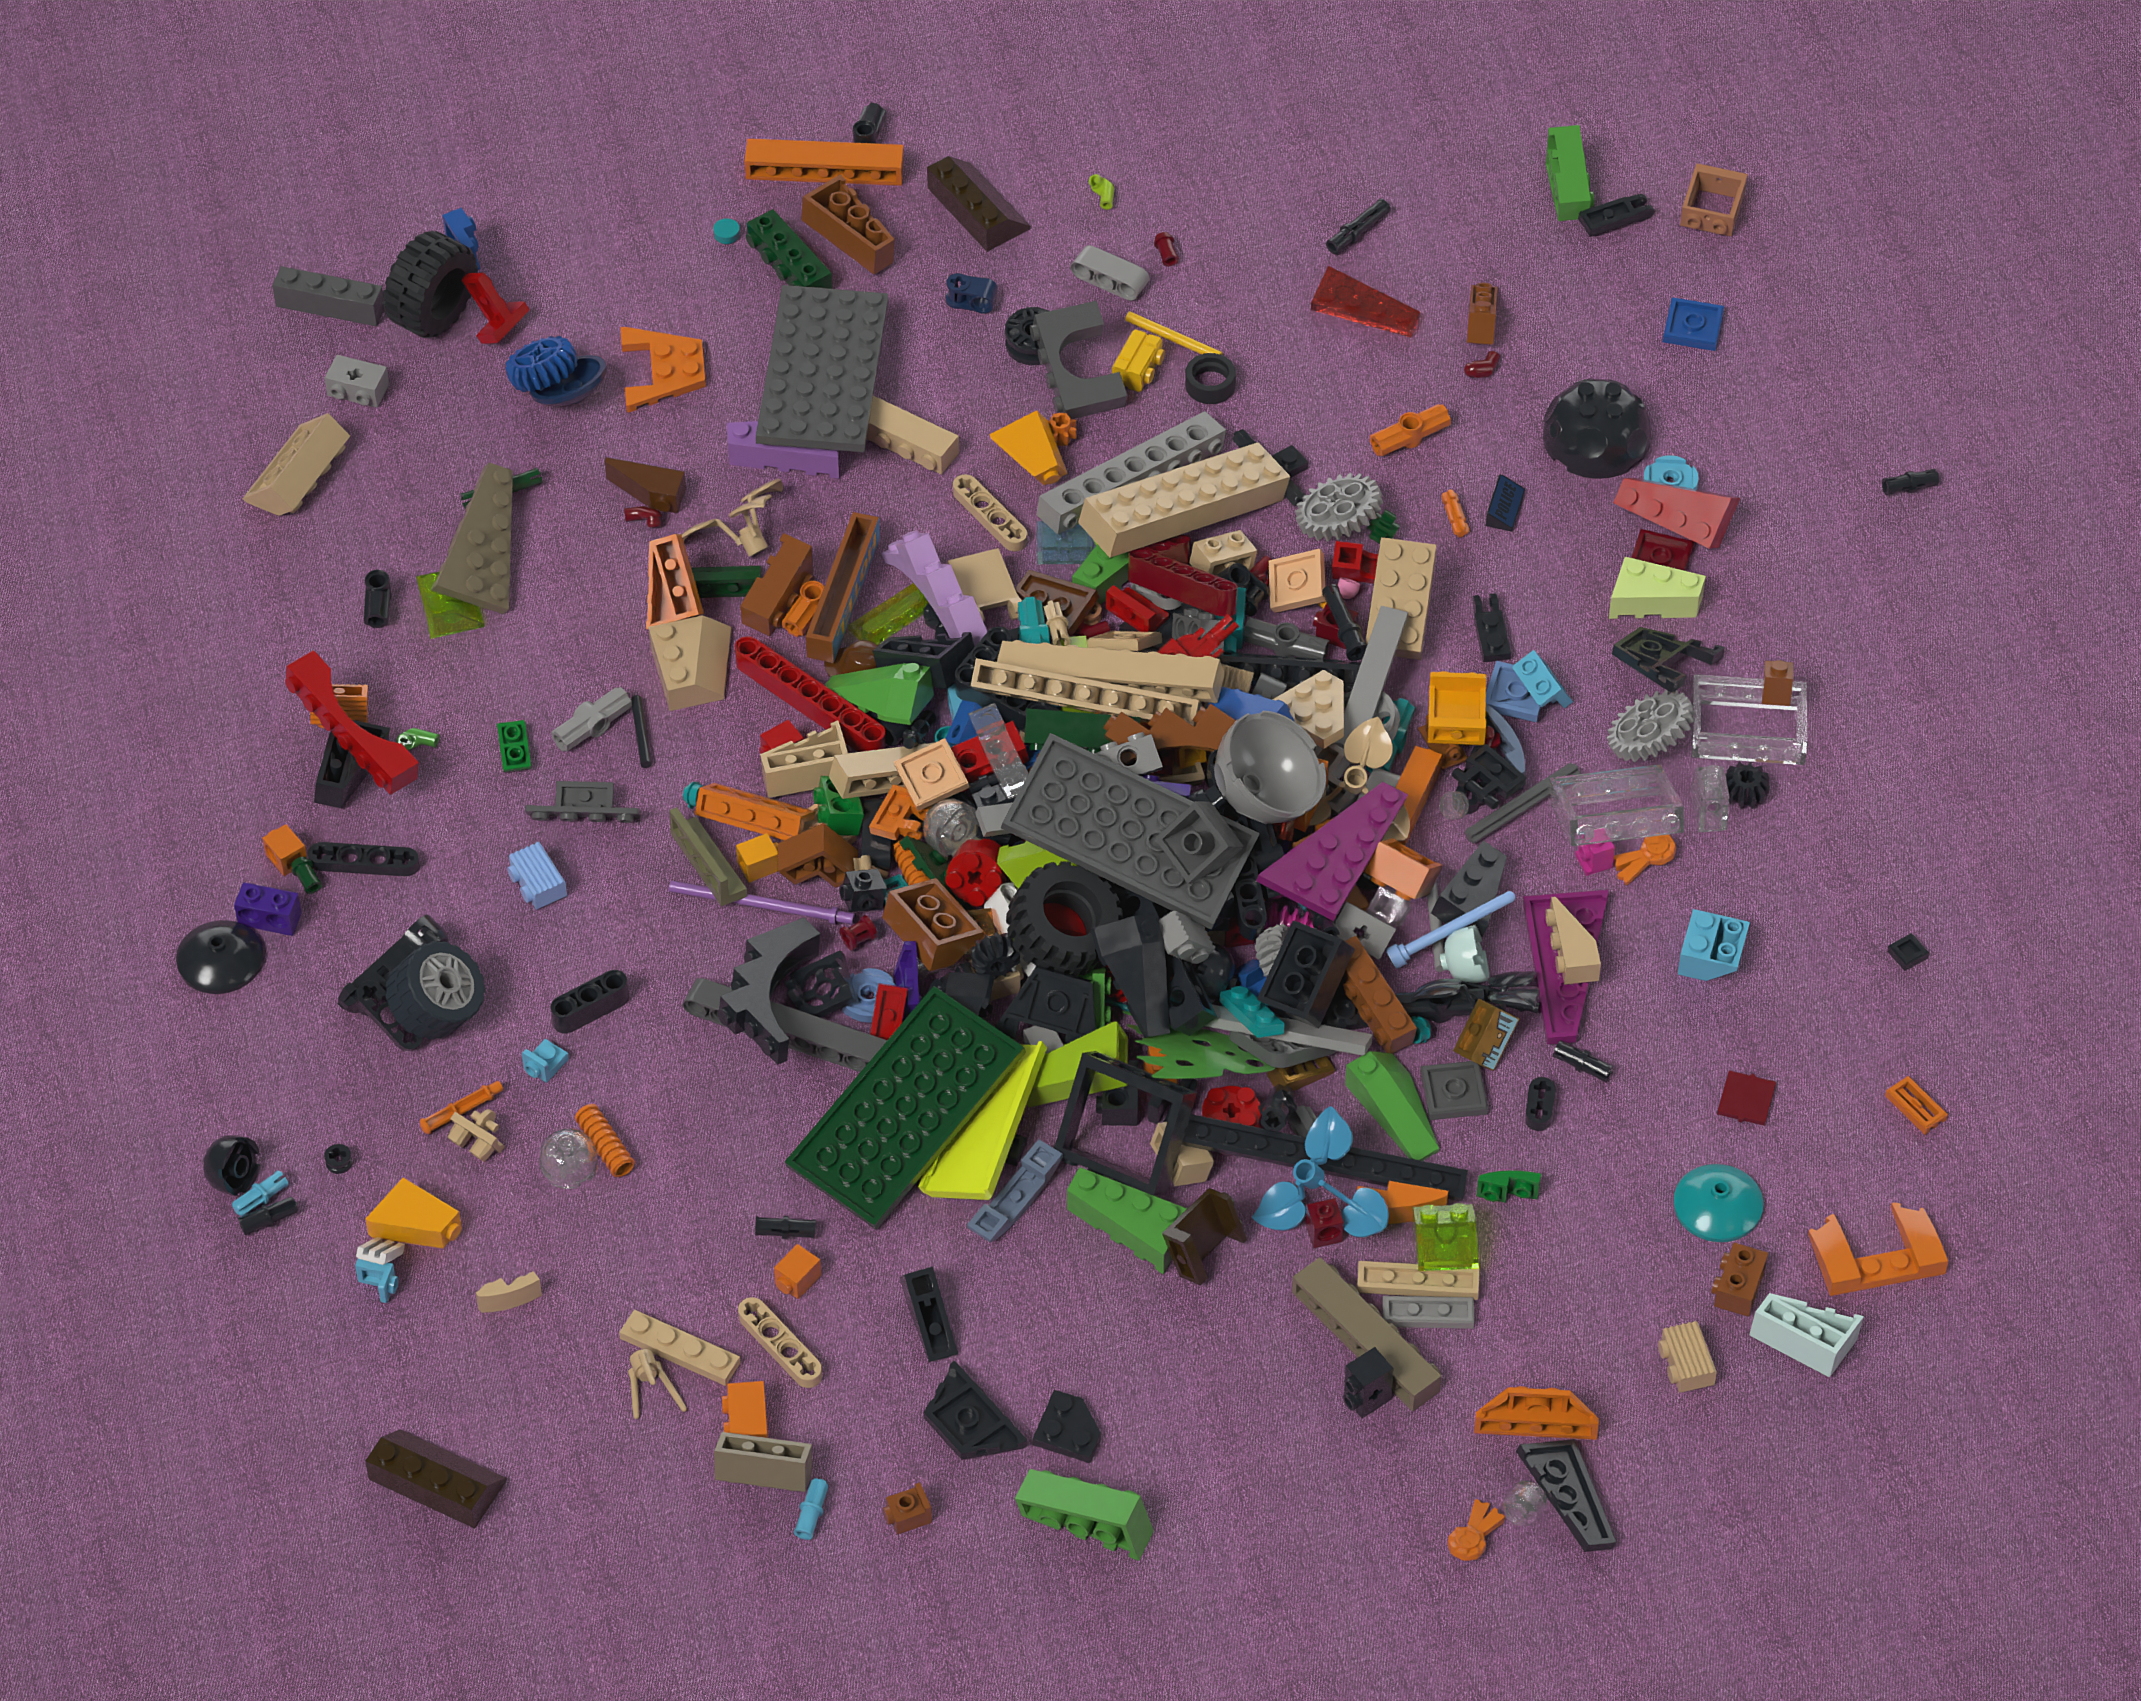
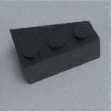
(940, 654)

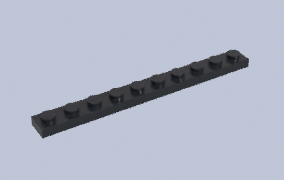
(1289, 1149)

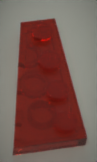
(1357, 302)

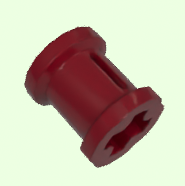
(858, 933)

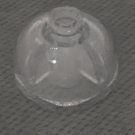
(949, 825)
(568, 1158)

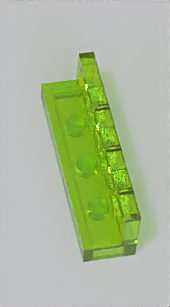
(890, 615)

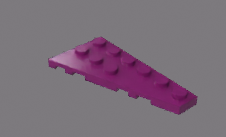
(1560, 1002)

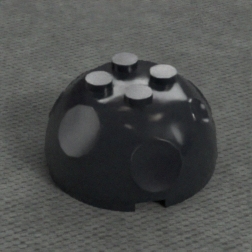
(1597, 428)

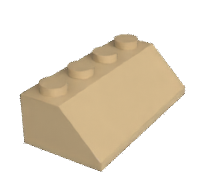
(298, 466)

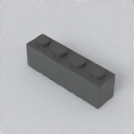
(328, 296)

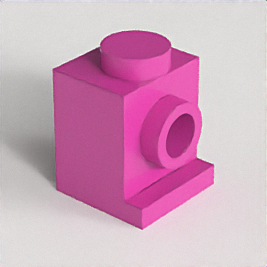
(1595, 857)

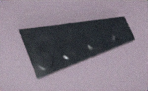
(1566, 1482)

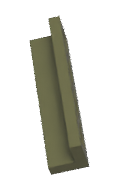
(706, 858)

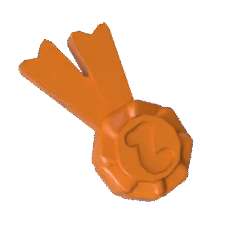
(1654, 850)
(1469, 1541)

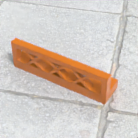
(751, 811)

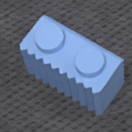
(537, 876)

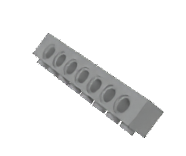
(1170, 450)

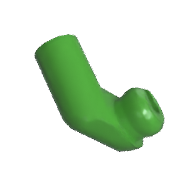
(416, 737)

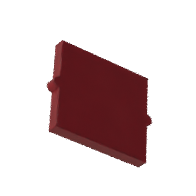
(1746, 1098)

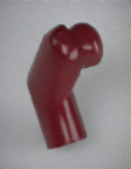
(1482, 368)
(643, 513)
(1260, 569)

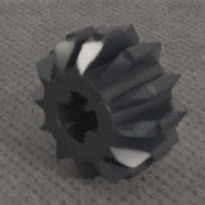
(1747, 784)
(995, 955)

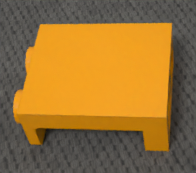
(1457, 708)

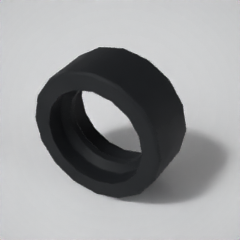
(1210, 363)

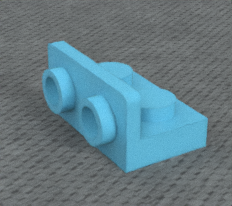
(1541, 680)

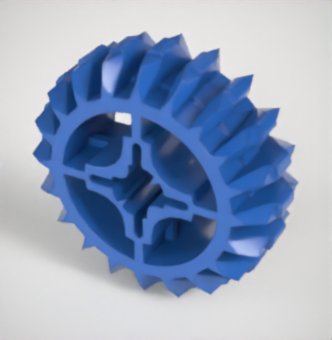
(541, 364)

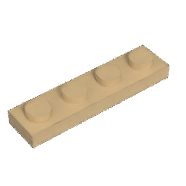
(1408, 1281)
(680, 1347)

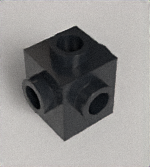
(863, 890)

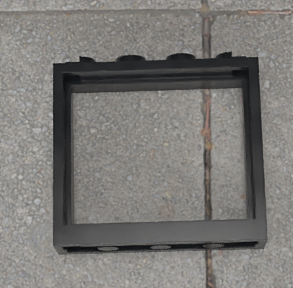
(1182, 1100)

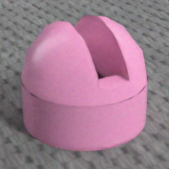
(1348, 587)

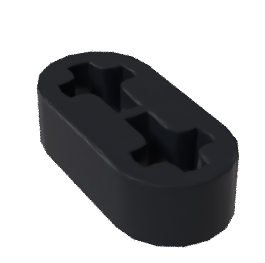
(1535, 1103)

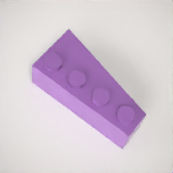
(746, 453)

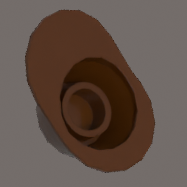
(853, 658)

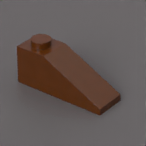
(651, 485)

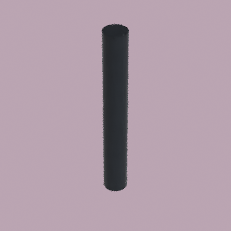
(641, 731)

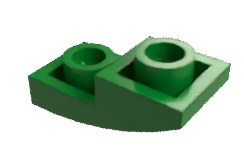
(514, 746)
(1497, 1185)

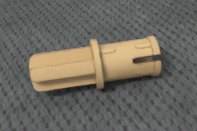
(1057, 623)

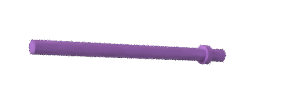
(832, 914)

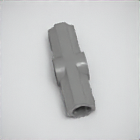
(591, 719)

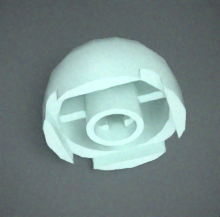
(1465, 956)

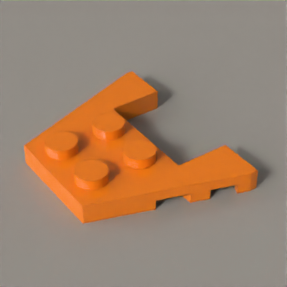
(675, 365)

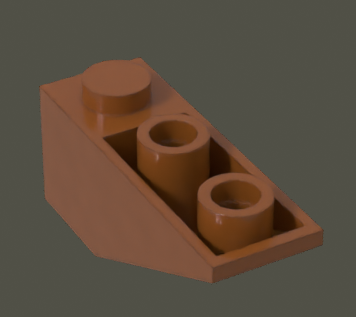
(1482, 313)

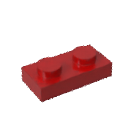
(888, 1010)

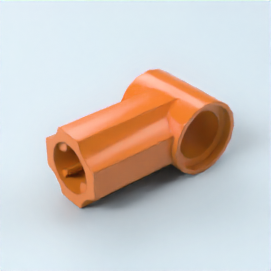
(803, 610)

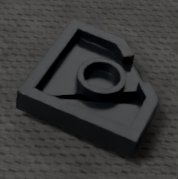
(1067, 1428)

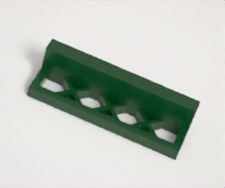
(725, 581)

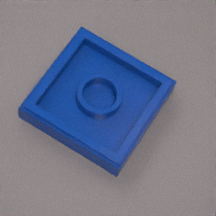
(1693, 324)

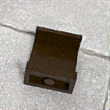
(1200, 1231)

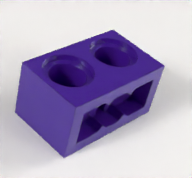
(268, 909)

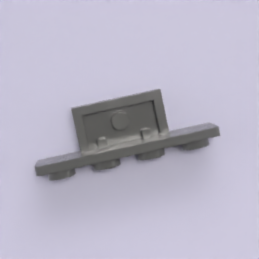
(583, 800)

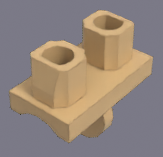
(485, 1142)

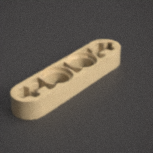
(993, 510)
(783, 1340)

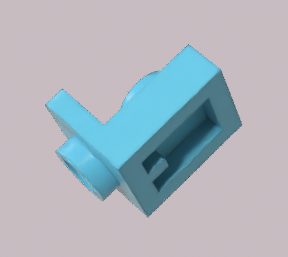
(544, 1060)

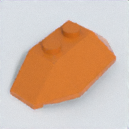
(1537, 1414)

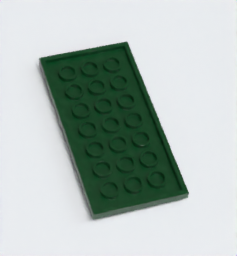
(904, 1107)

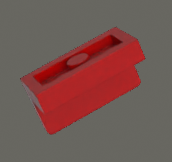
(1135, 609)

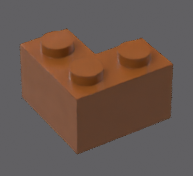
(816, 853)

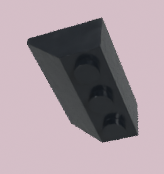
(1306, 974)

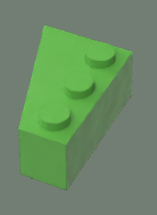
(1567, 172)

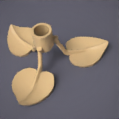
(751, 536)
(1371, 747)

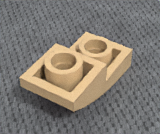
(498, 1296)

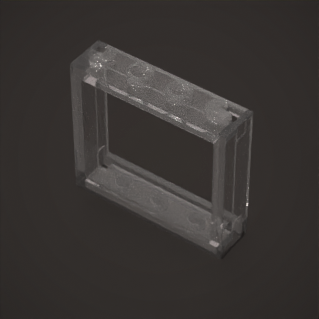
(1746, 693)
(1613, 786)

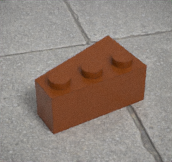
(779, 588)

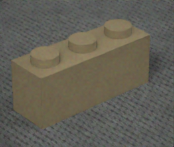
(763, 1461)

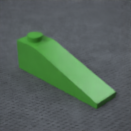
(891, 691)
(1393, 1101)

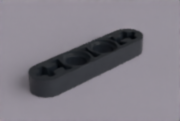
(364, 855)

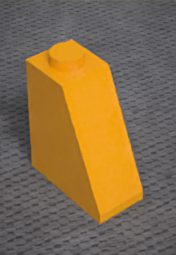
(1033, 447)
(414, 1217)

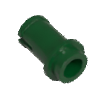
(303, 870)

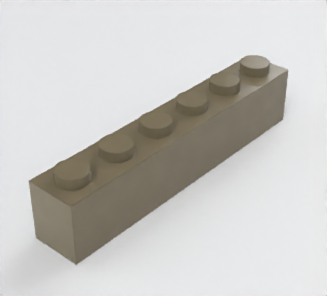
(1362, 1328)

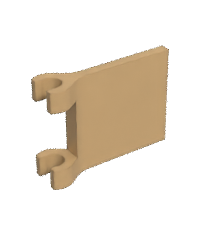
(986, 580)

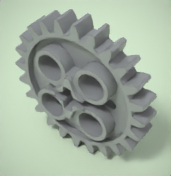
(1339, 507)
(1650, 725)

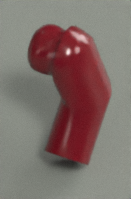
(1093, 630)

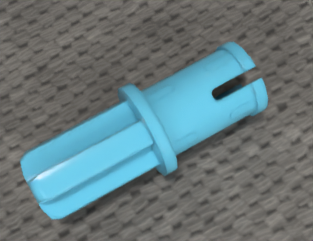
(259, 1193)
(811, 1509)

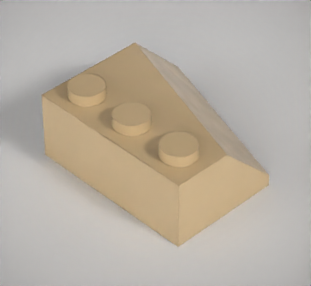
(691, 660)

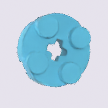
(1672, 467)

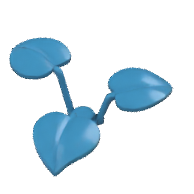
(1282, 1204)

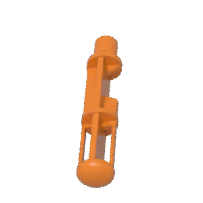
(461, 1106)

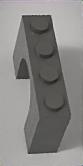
(1073, 394)

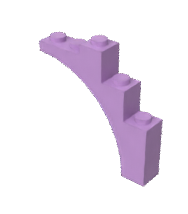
(937, 582)

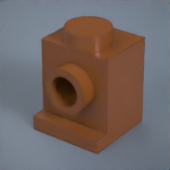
(908, 1509)

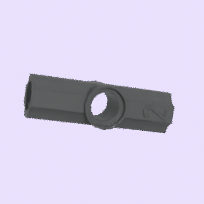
(1285, 639)

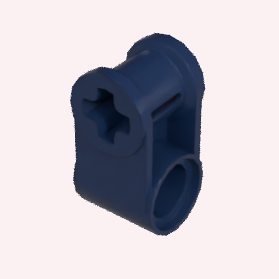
(973, 294)

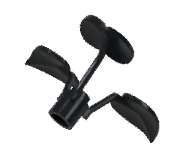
(1518, 996)

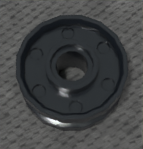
(1018, 336)

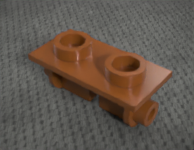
(1451, 753)

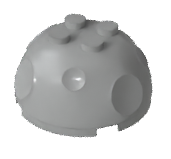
(1269, 768)

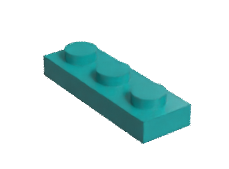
(1251, 1012)

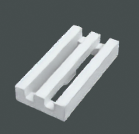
(379, 1252)

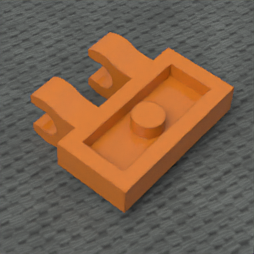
(894, 814)

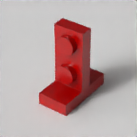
(500, 316)

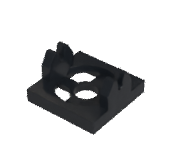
(842, 979)

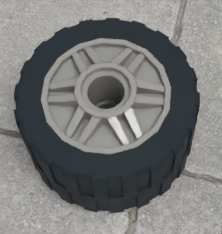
(435, 990)

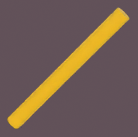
(1169, 334)

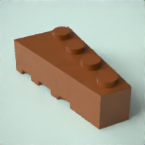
(847, 224)

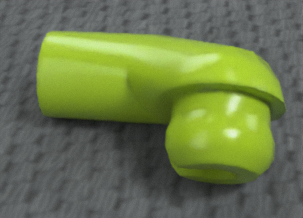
(1104, 189)

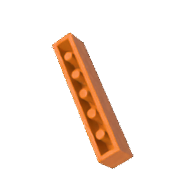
(824, 161)

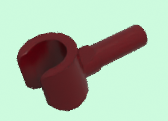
(1491, 739)

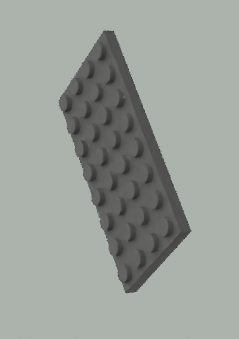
(822, 368)
(1109, 826)

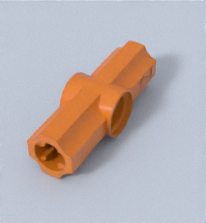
(1410, 430)

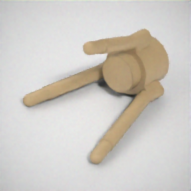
(646, 1368)

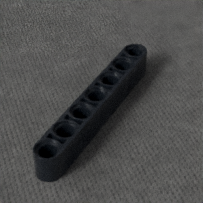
(1246, 882)

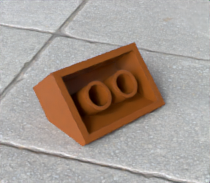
(933, 920)

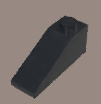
(929, 1313)

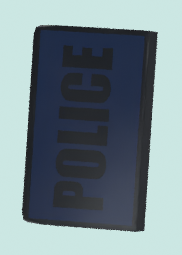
(1504, 504)

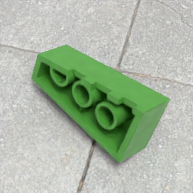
(1102, 572)
(1124, 1214)

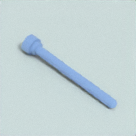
(1400, 954)

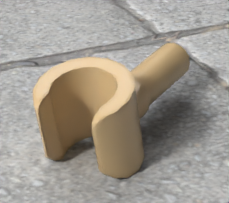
(864, 863)

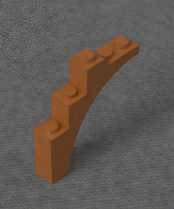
(1172, 731)

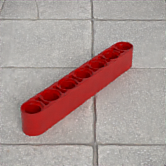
(808, 695)

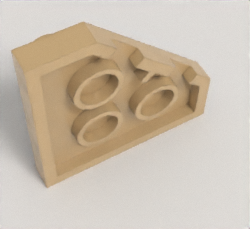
(1318, 707)

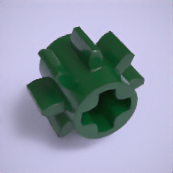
(1382, 526)

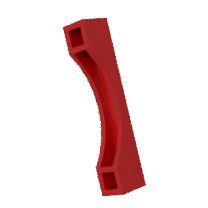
(385, 760)

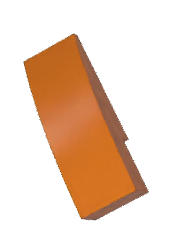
(1403, 1197)

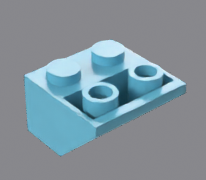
(1712, 945)

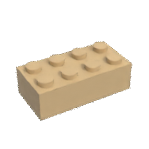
(1404, 584)

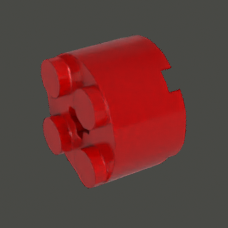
(975, 871)
(1233, 1105)

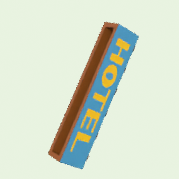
(842, 587)

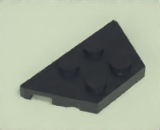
(970, 1419)

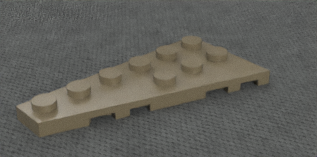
(480, 550)

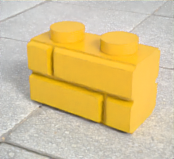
(1139, 359)

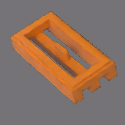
(1912, 1107)

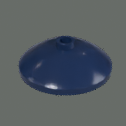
(577, 386)

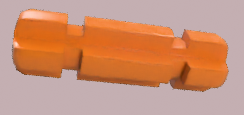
(1455, 513)

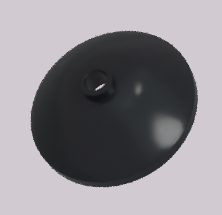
(220, 967)

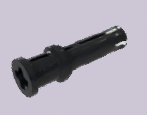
(1348, 632)

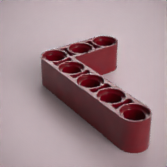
(1166, 570)

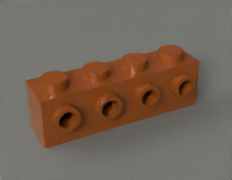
(1376, 1001)

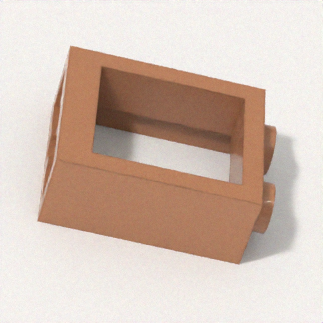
(1705, 179)

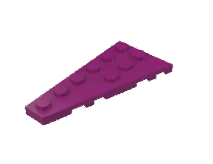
(1332, 859)

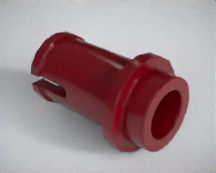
(1164, 244)

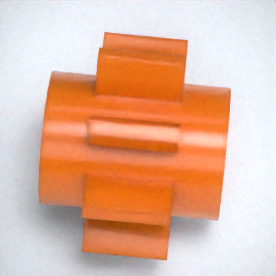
(1062, 428)

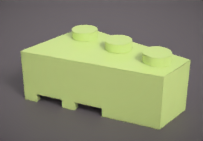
(1656, 590)

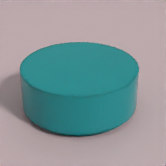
(726, 231)

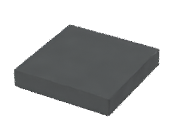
(1453, 1090)

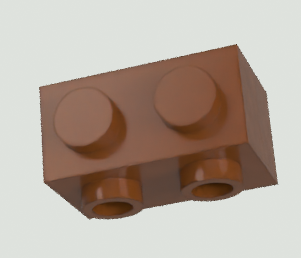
(1740, 1279)

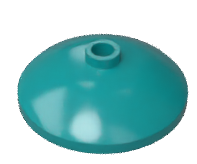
(1715, 1214)

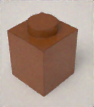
(1777, 683)

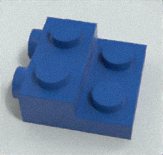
(461, 229)

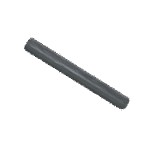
(1516, 806)

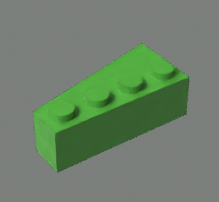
(1086, 1510)

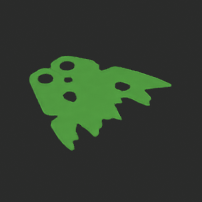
(1207, 1061)

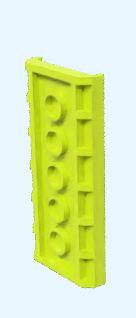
(978, 1152)

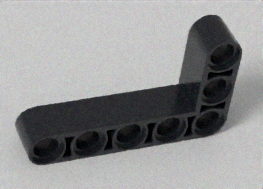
(1009, 707)

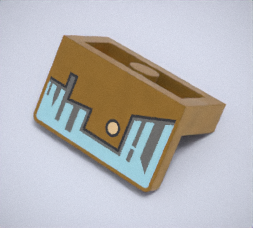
(1486, 1035)

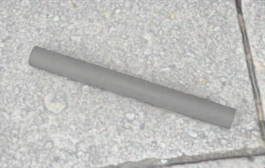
(1438, 947)

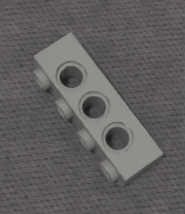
(1144, 749)

